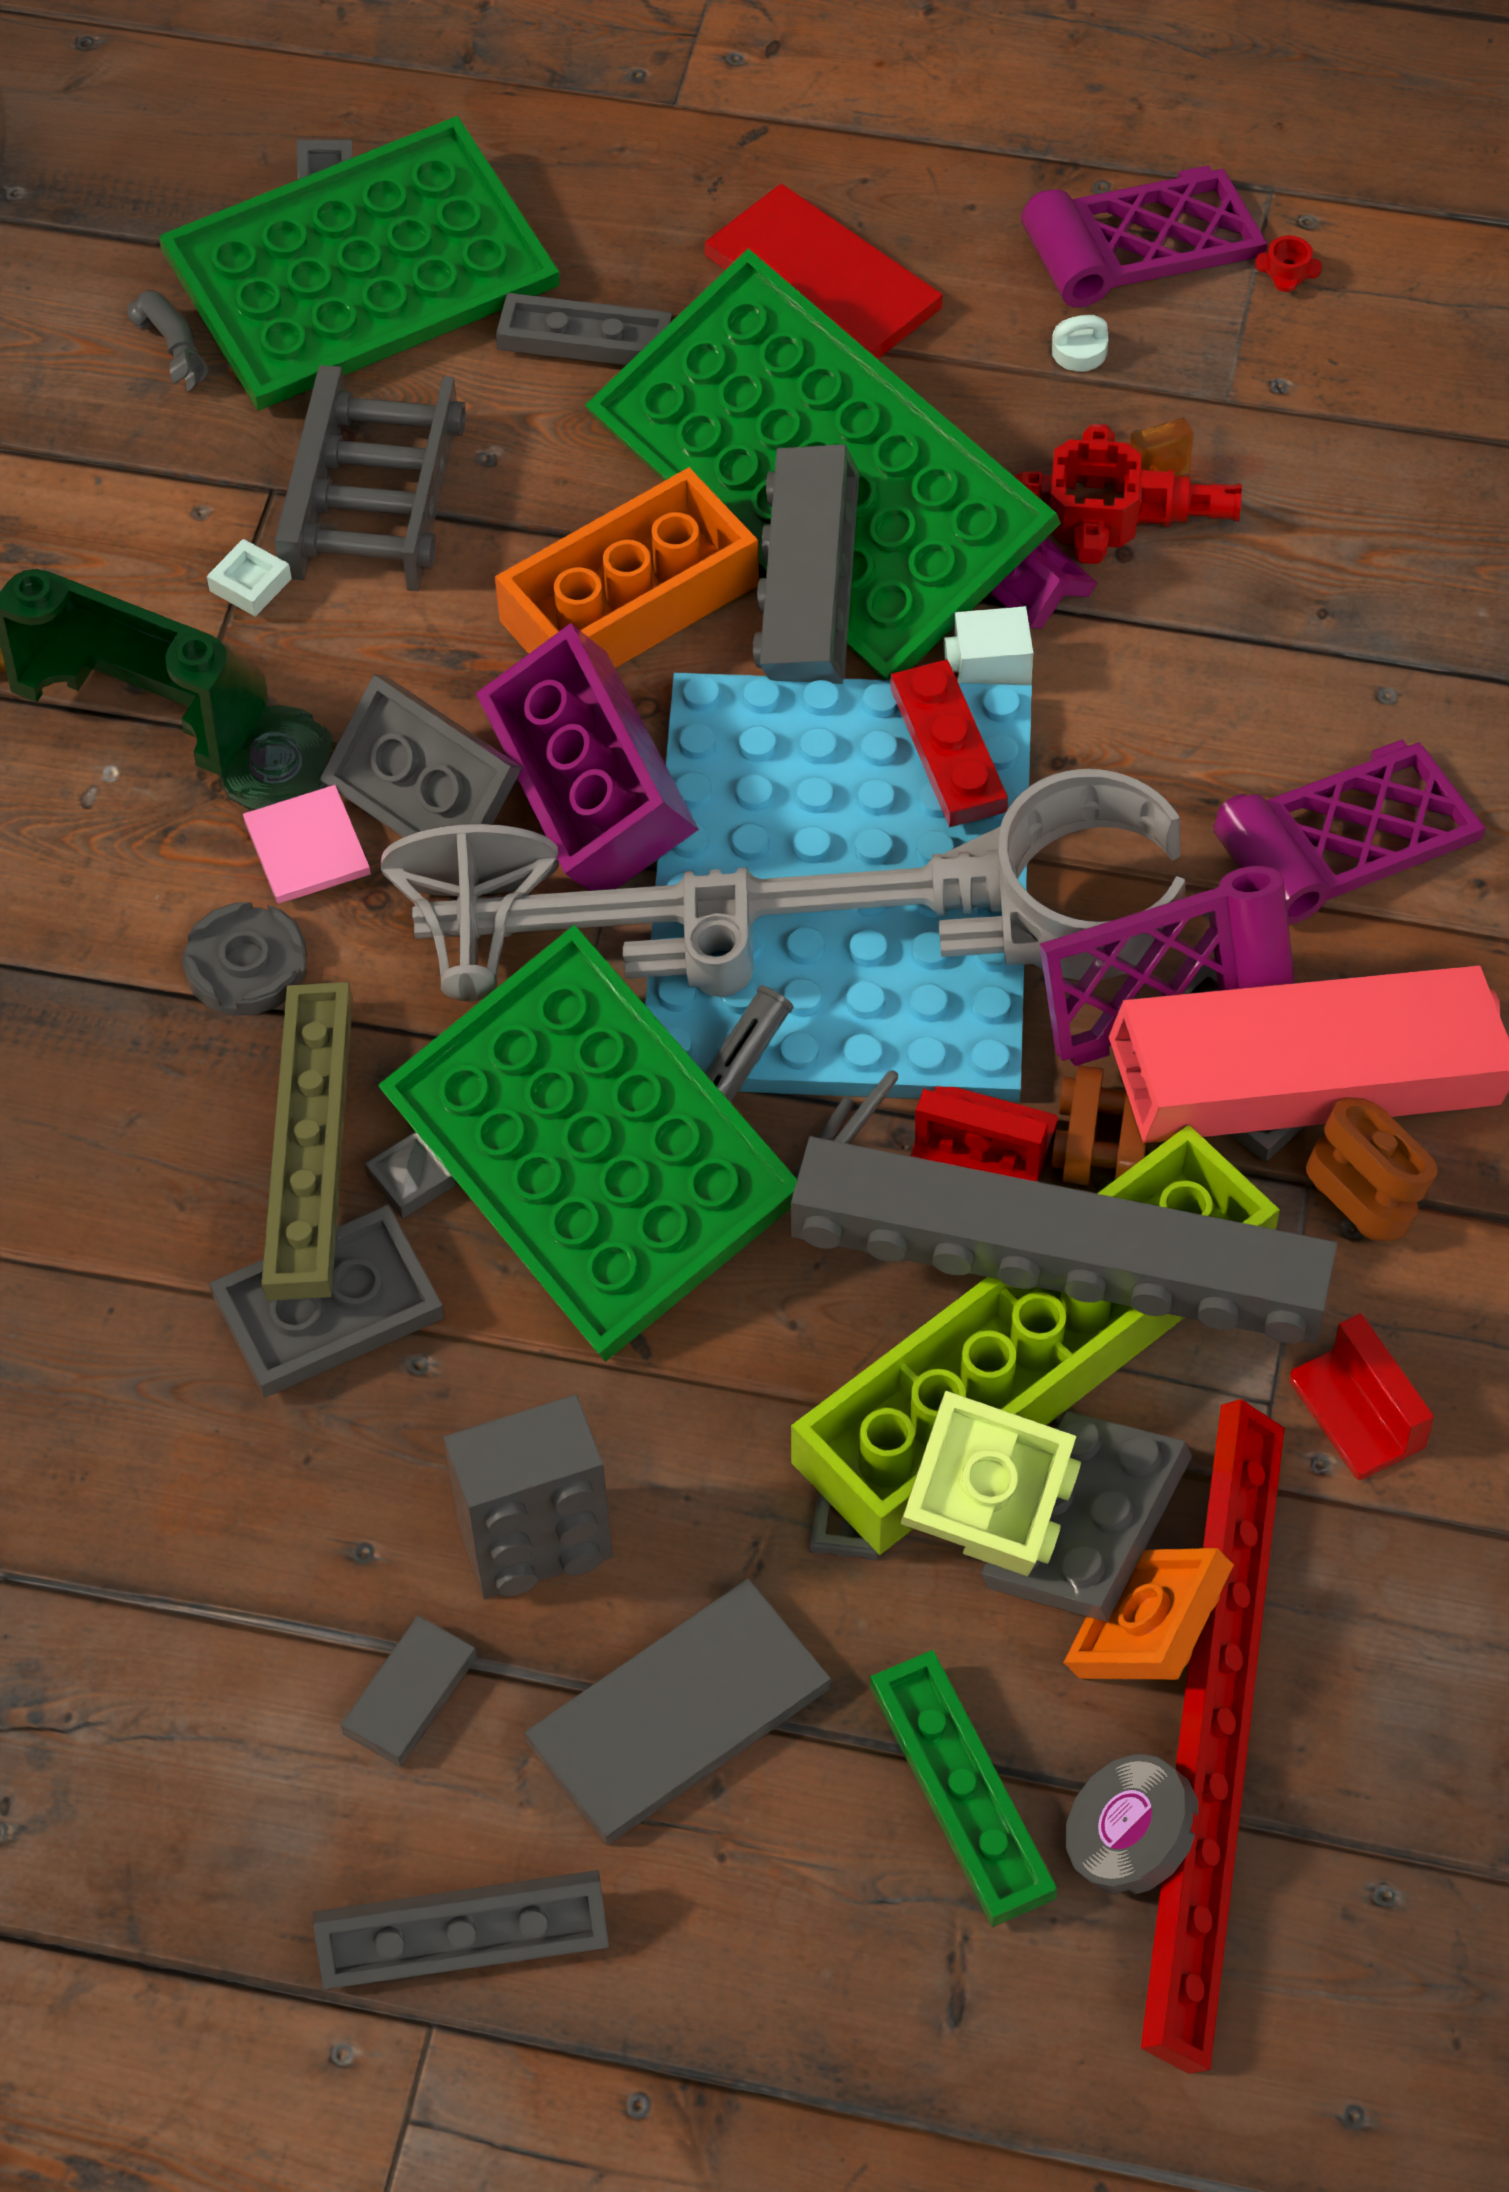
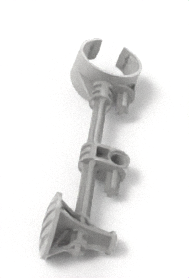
(722, 907)

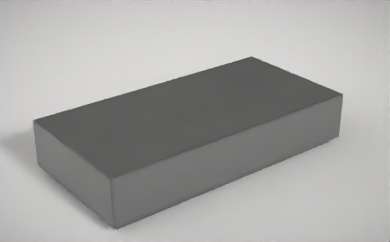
(409, 1691)

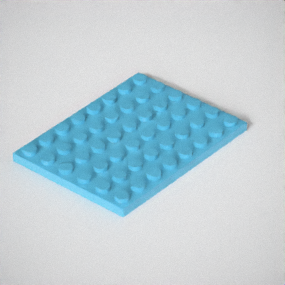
(834, 786)

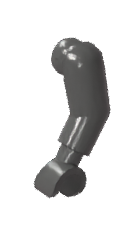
(154, 309)

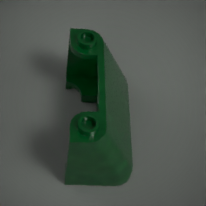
(65, 630)

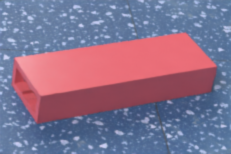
(1298, 1048)

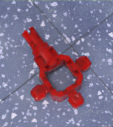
(1147, 495)

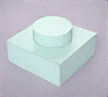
(249, 577)

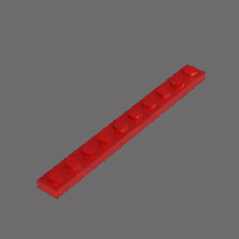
(1214, 1744)

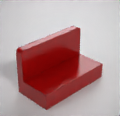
(1363, 1400)

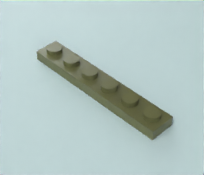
(308, 1142)

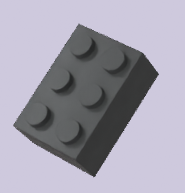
(530, 1497)

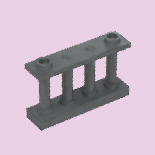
(323, 449)

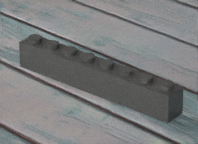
(1062, 1240)

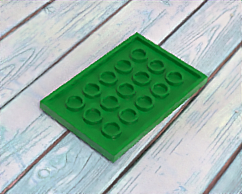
(358, 261)
(591, 1142)

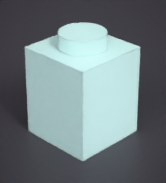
(991, 647)

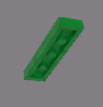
(963, 1788)

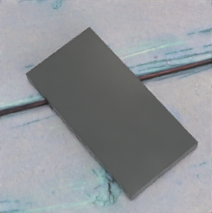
(677, 1711)

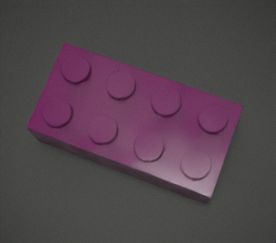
(586, 761)

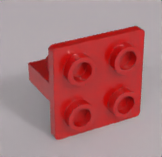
(982, 1132)

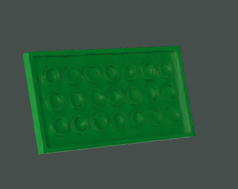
(770, 371)

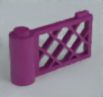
(1082, 250)
(1268, 836)
(1244, 932)

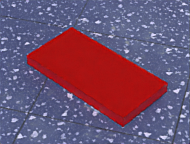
(831, 267)

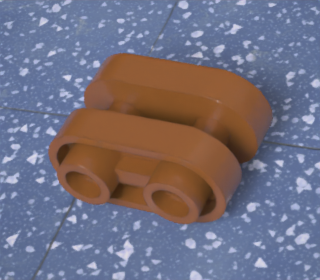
(1076, 1149)
(1371, 1169)

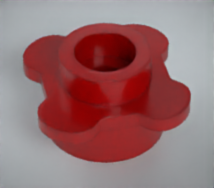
(1288, 262)

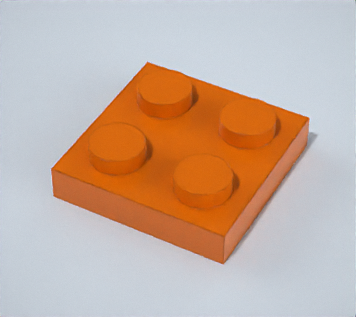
(1154, 1619)

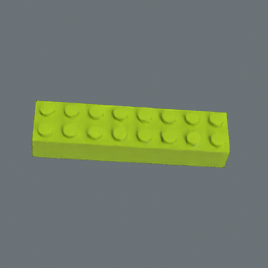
(1003, 1348)

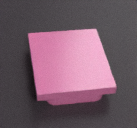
(306, 844)

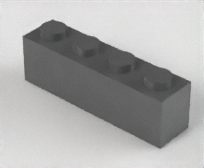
(808, 564)

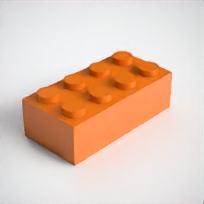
(633, 572)

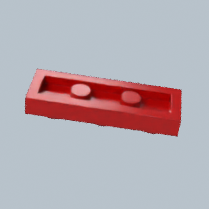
(949, 743)

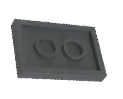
(416, 764)
(374, 1301)
(1106, 1521)

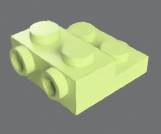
(992, 1483)

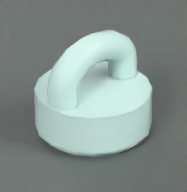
(1080, 343)

